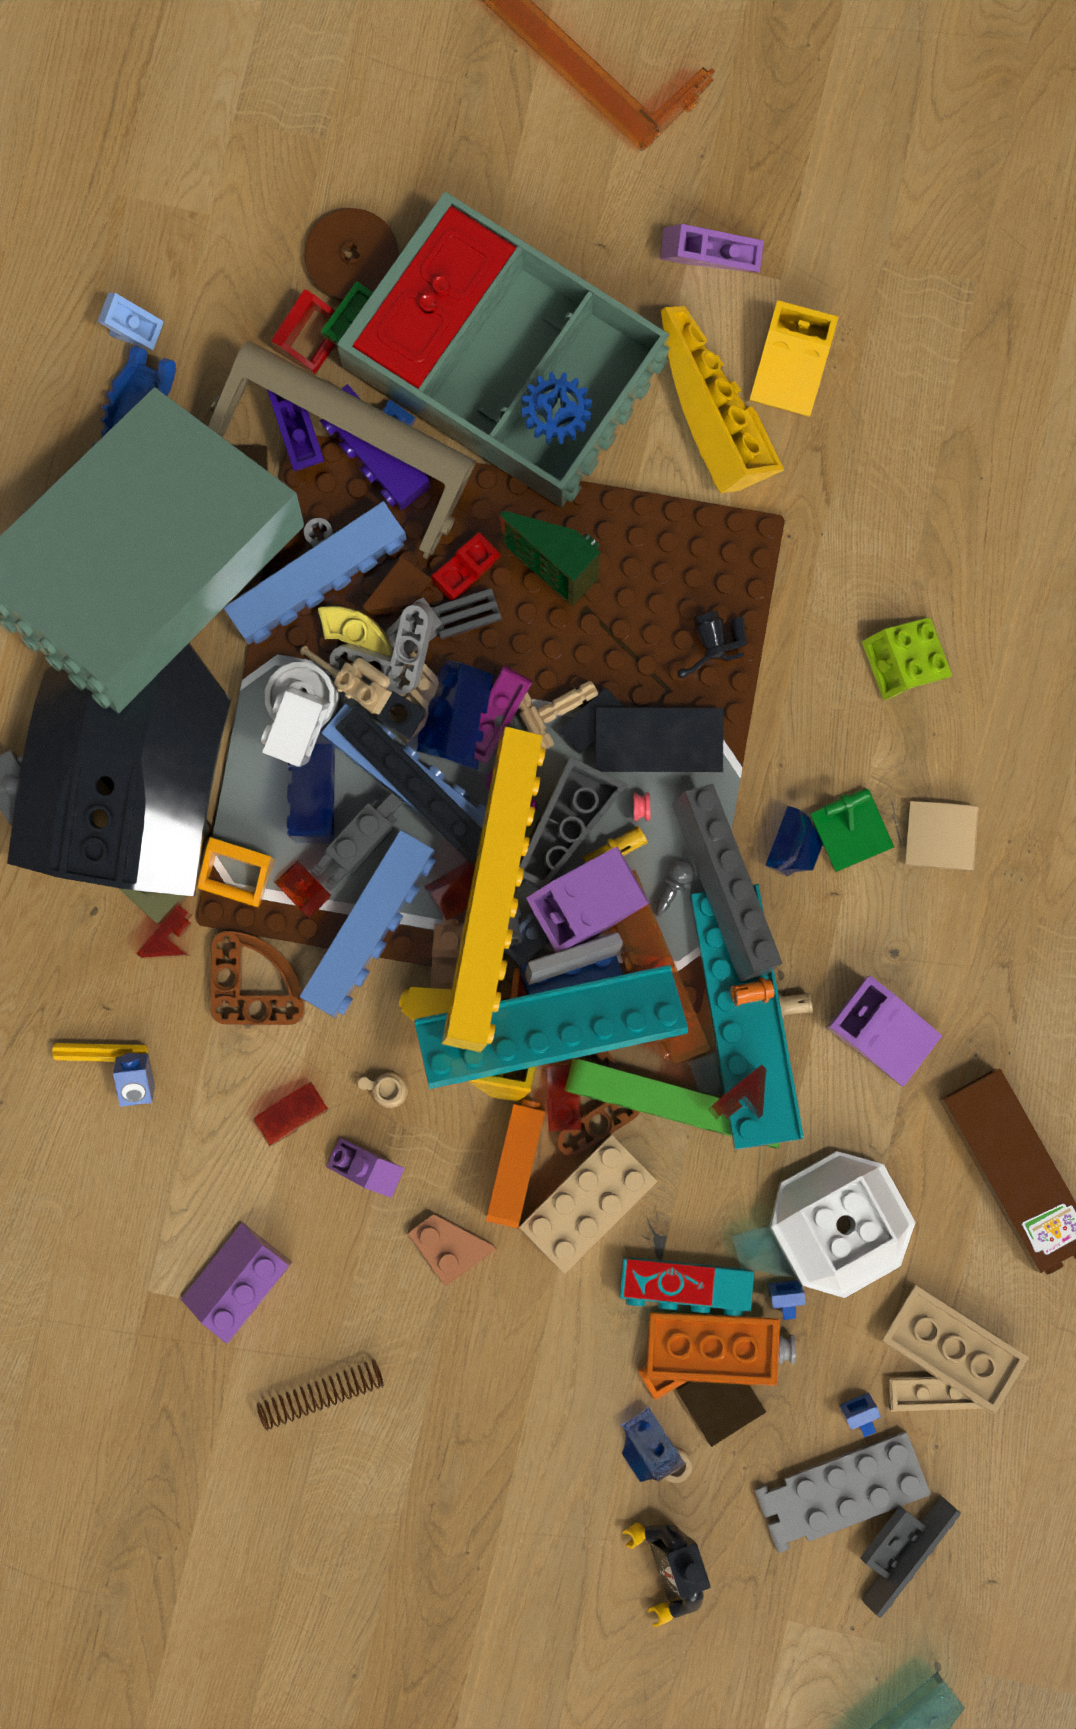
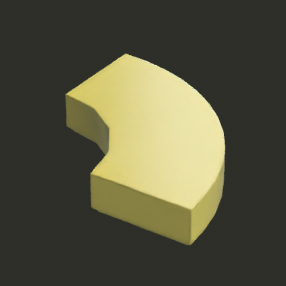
(354, 628)

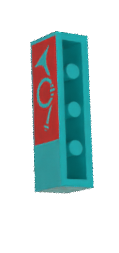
(686, 1284)

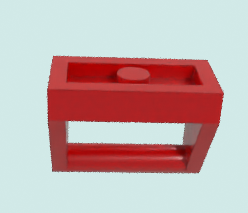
(293, 325)

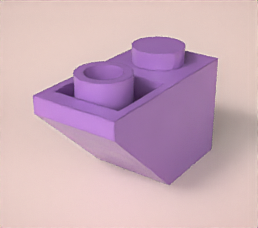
(365, 1168)

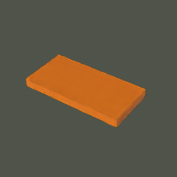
(713, 1348)

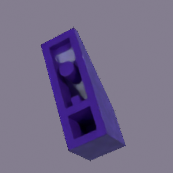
(296, 432)

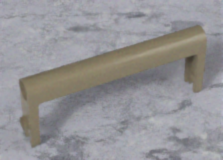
(354, 417)

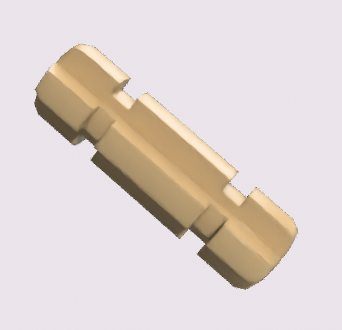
(567, 701)
(533, 721)

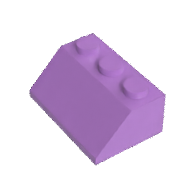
(235, 1282)

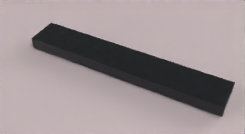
(411, 782)

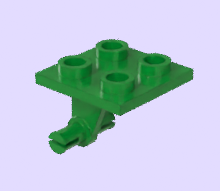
(851, 829)

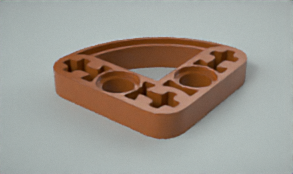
(234, 993)

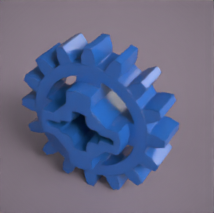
(546, 402)

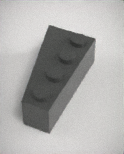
(571, 811)

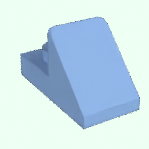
(130, 322)

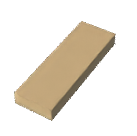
(925, 1393)

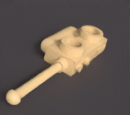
(350, 680)

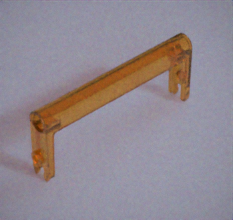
(592, 80)

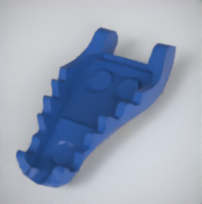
(134, 384)

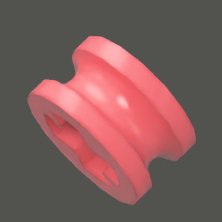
(641, 806)

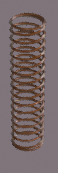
(265, 1422)

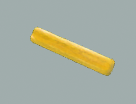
(94, 1052)

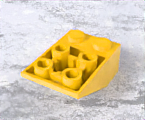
(793, 358)

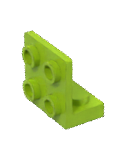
(906, 657)

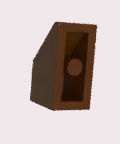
(399, 590)

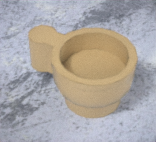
(388, 1089)

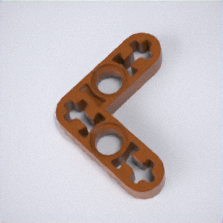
(623, 1117)

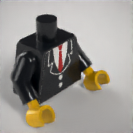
(678, 1566)

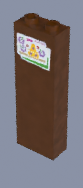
(1015, 1168)

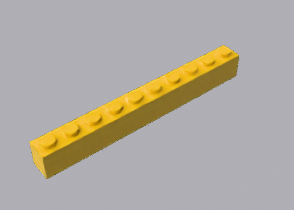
(493, 890)

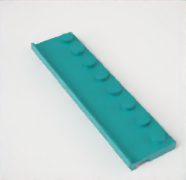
(559, 1026)
(746, 1039)

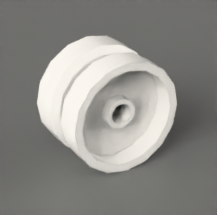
(307, 679)

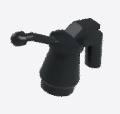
(711, 633)

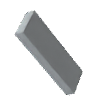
(573, 958)

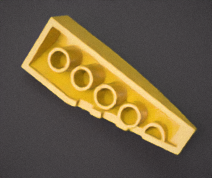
(723, 427)

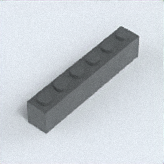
(726, 883)

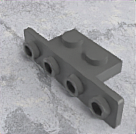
(902, 1550)

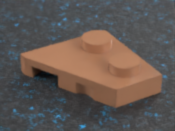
(448, 1247)

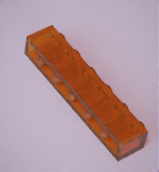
(647, 950)

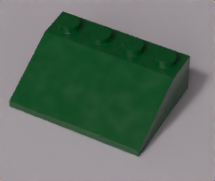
(554, 553)

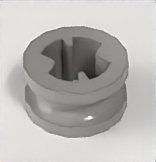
(308, 530)
(787, 1349)

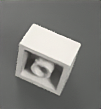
(295, 726)

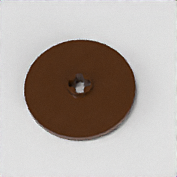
(343, 232)

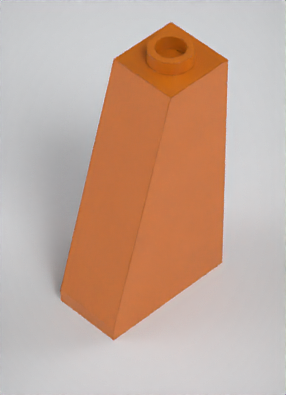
(516, 1164)

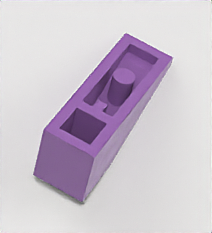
(711, 248)

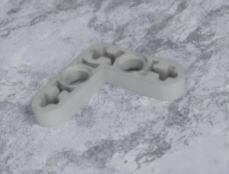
(392, 665)

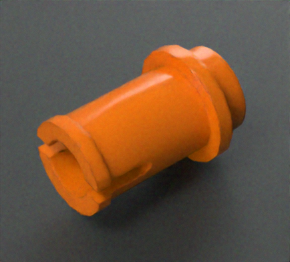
(752, 992)

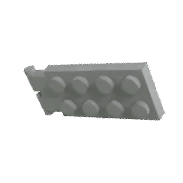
(843, 1491)

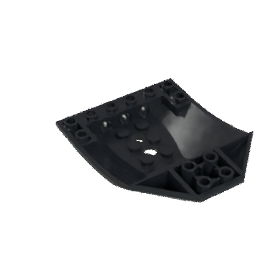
(162, 772)

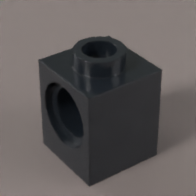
(410, 724)

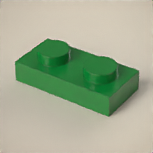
(346, 313)

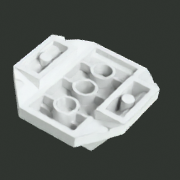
(807, 1219)

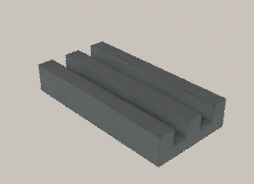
(492, 604)

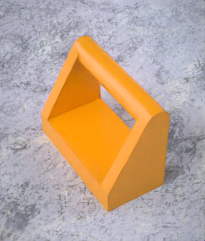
(239, 854)

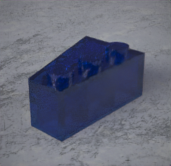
(456, 714)
(313, 797)

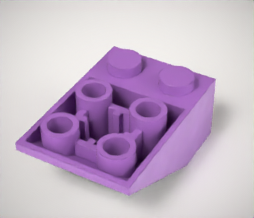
(587, 900)
(884, 1030)

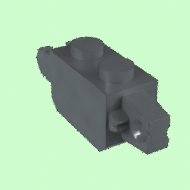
(359, 839)

